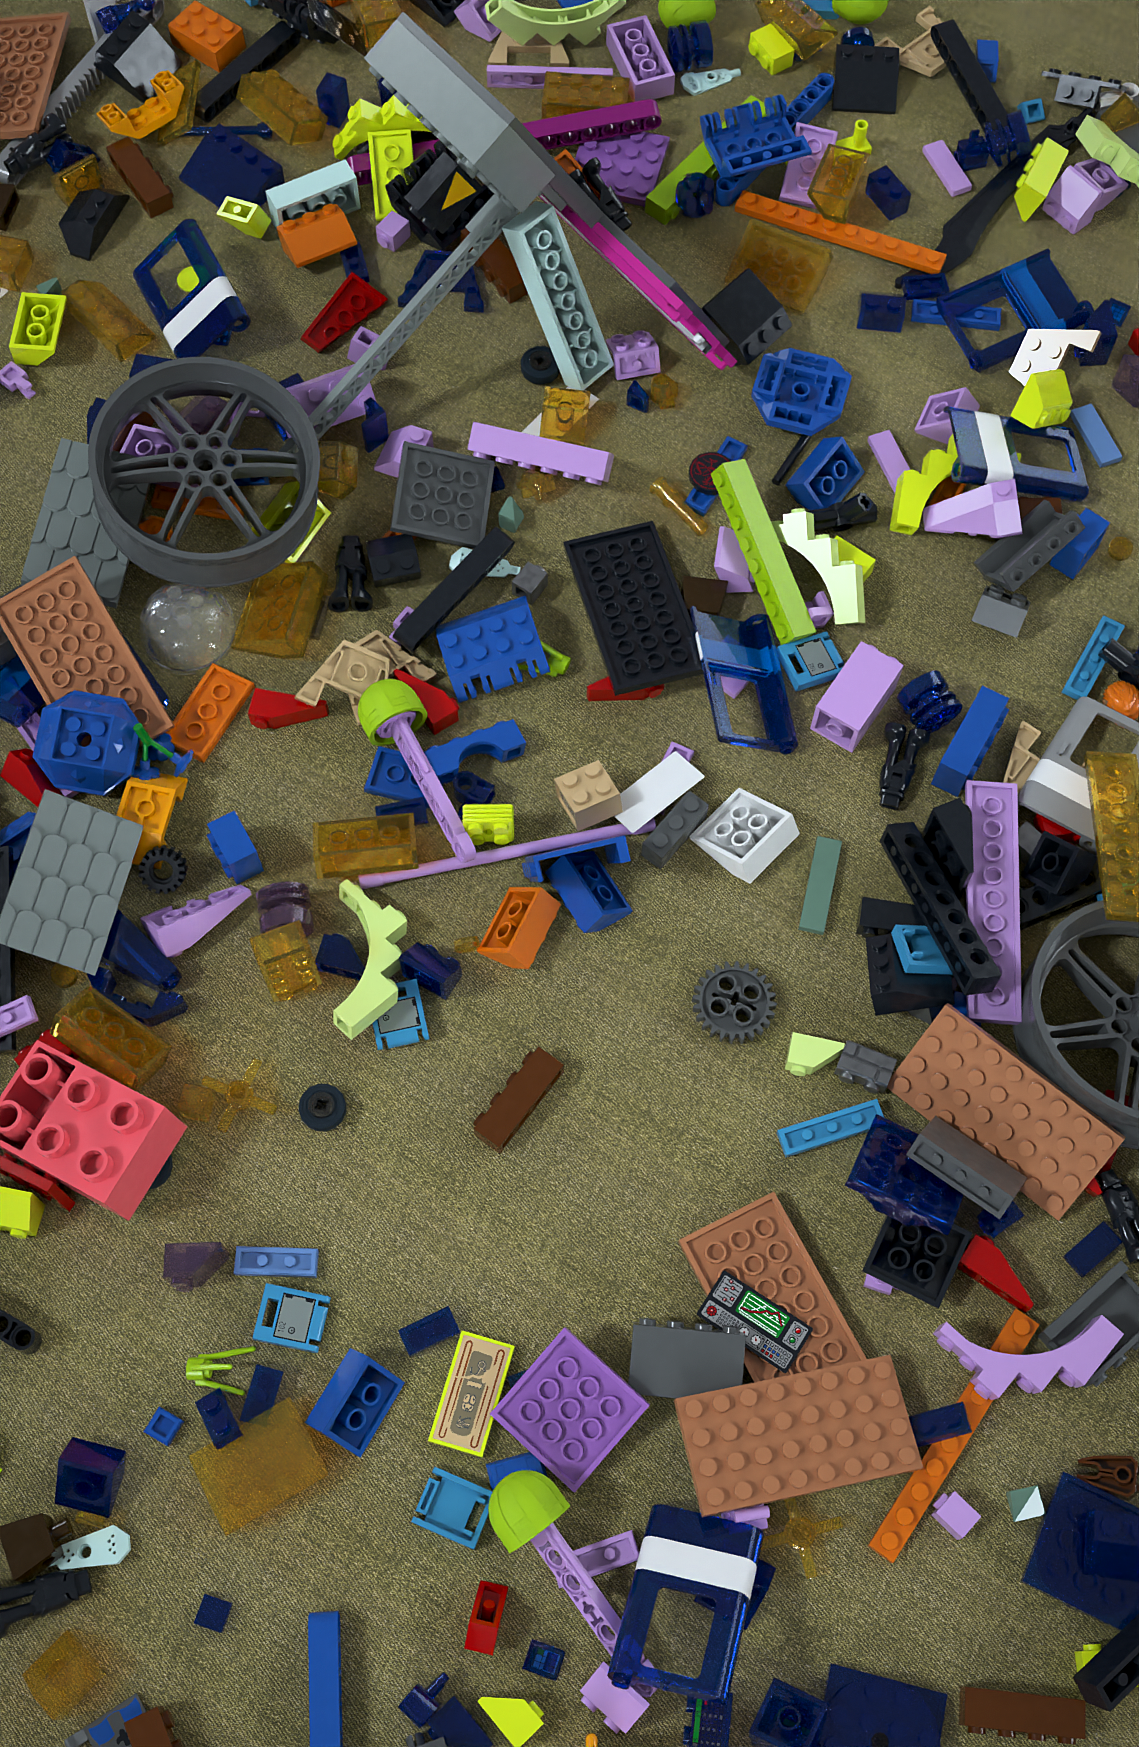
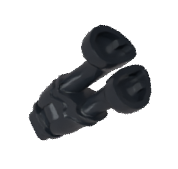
(31, 151)
(609, 201)
(351, 565)
(895, 776)
(1122, 1208)
(49, 1594)

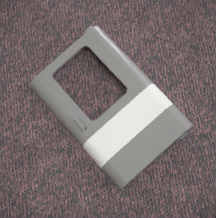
(1059, 786)

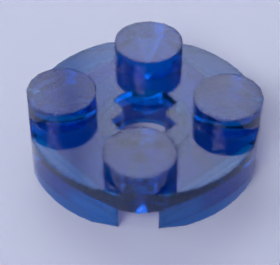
(704, 188)

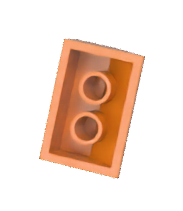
(316, 235)
(519, 926)

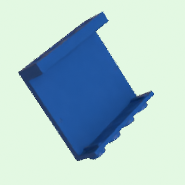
(615, 849)

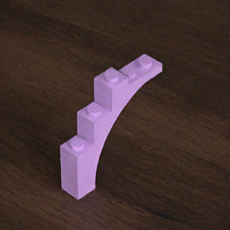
(996, 1370)

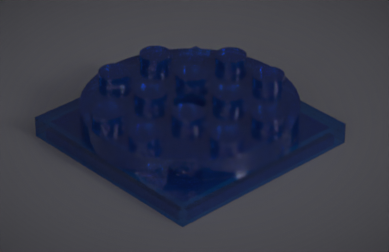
(900, 1184)
(1059, 1551)
(873, 1704)

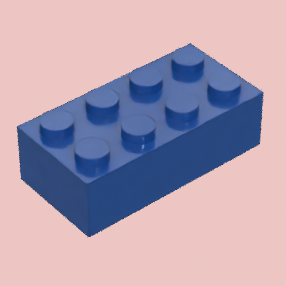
(971, 741)

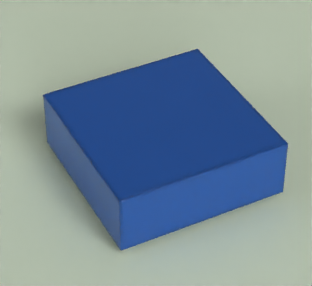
(163, 1426)

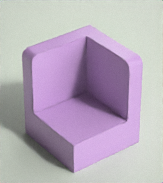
(819, 610)

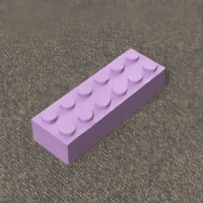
(541, 452)

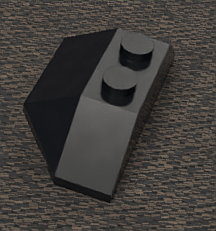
(90, 220)

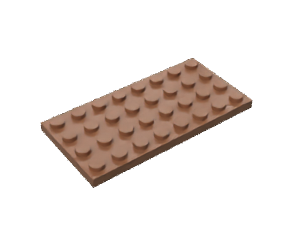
(27, 69)
(75, 644)
(1006, 1109)
(768, 1256)
(797, 1435)

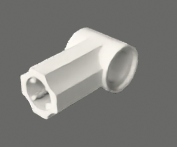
(1108, 98)

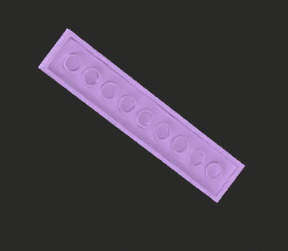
(994, 896)

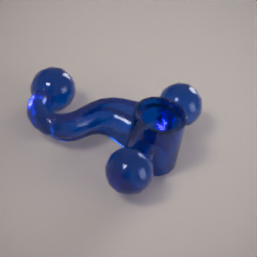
(112, 15)

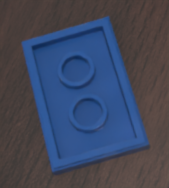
(392, 777)

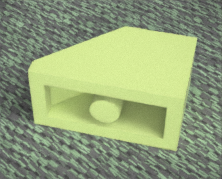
(810, 1053)

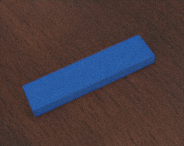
(978, 318)
(700, 502)

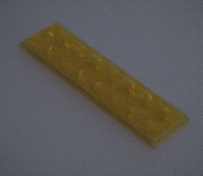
(1115, 818)

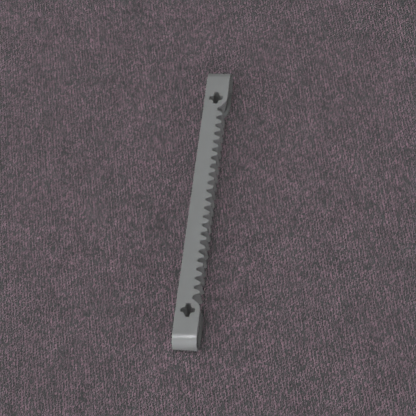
(72, 91)

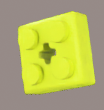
(489, 823)

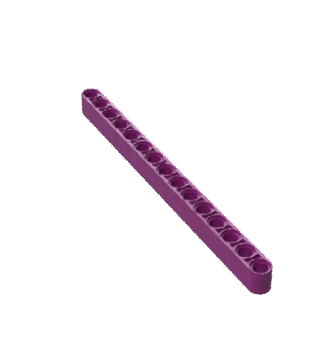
(557, 131)

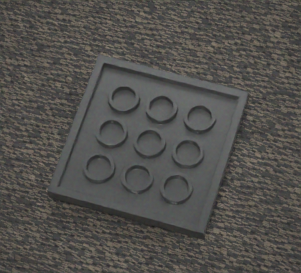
(442, 495)

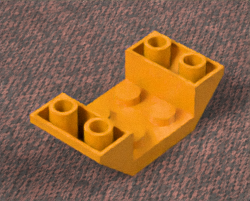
(150, 115)
(151, 805)

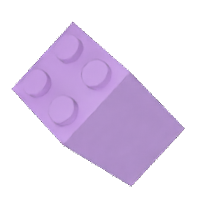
(856, 696)

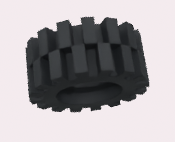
(163, 884)

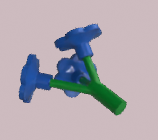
(160, 749)

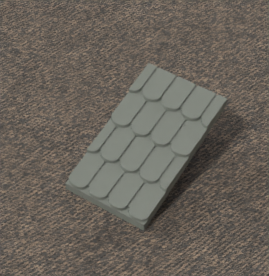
(71, 525)
(69, 882)

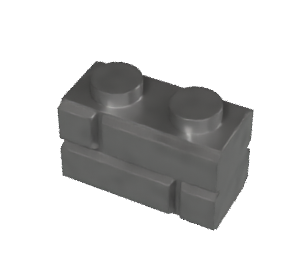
(865, 1067)

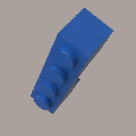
(500, 741)

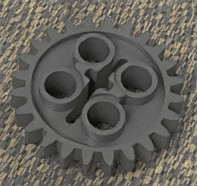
(726, 1022)

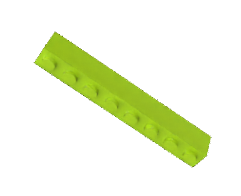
(662, 200)
(762, 551)

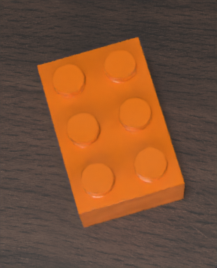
(207, 36)

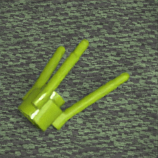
(557, 661)
(201, 1368)

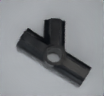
(845, 514)
(1122, 661)

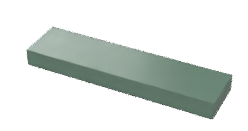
(820, 885)

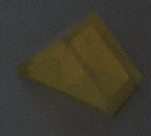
(1121, 113)

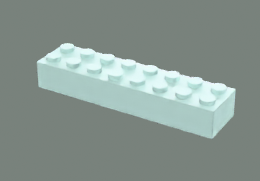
(558, 295)

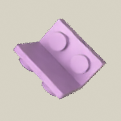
(634, 354)

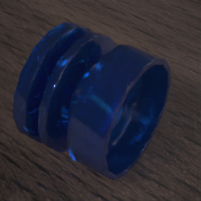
(690, 46)
(1008, 138)
(929, 701)

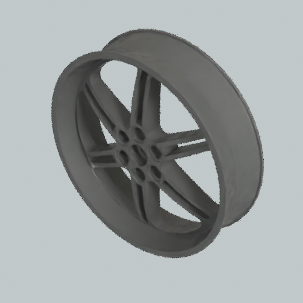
(204, 467)
(1040, 1042)

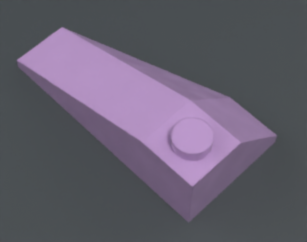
(181, 928)

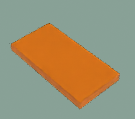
(209, 711)

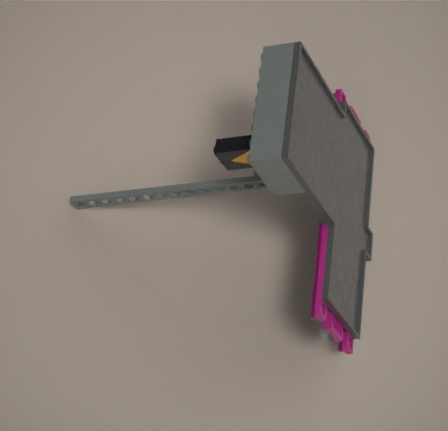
(516, 169)

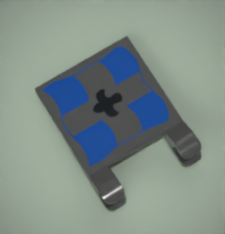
(109, 1728)

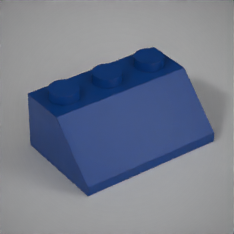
(825, 475)
(588, 891)
(355, 1402)

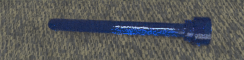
(261, 130)

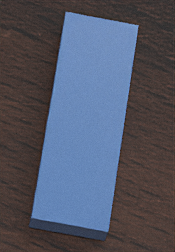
(1095, 435)
(276, 1261)

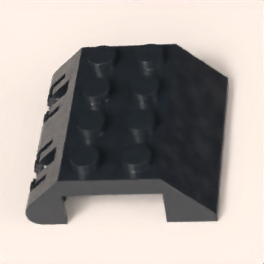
(299, 17)
(398, 189)

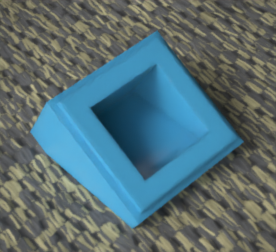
(1032, 110)

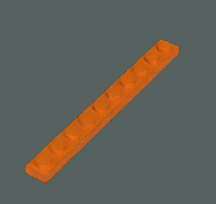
(841, 234)
(943, 1454)

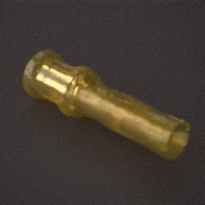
(670, 499)

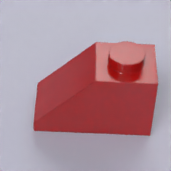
(486, 1617)

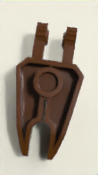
(1115, 1476)

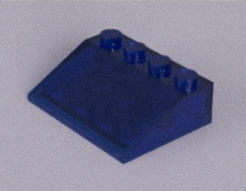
(231, 168)

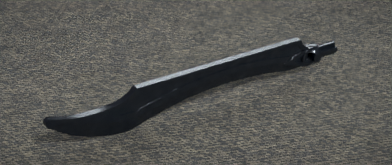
(969, 223)

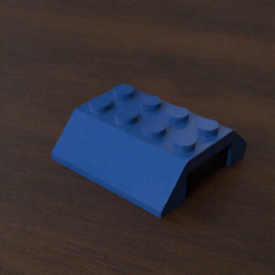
(750, 139)
(490, 645)

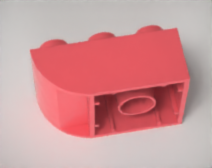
(86, 1129)

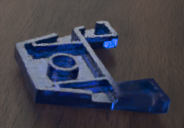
(424, 270)

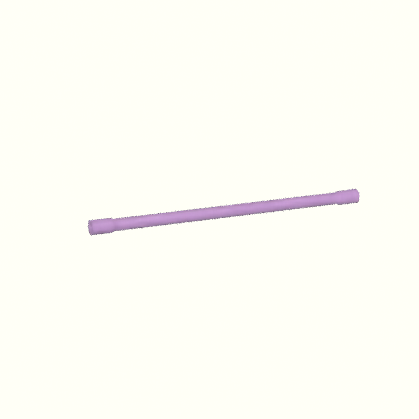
(379, 879)

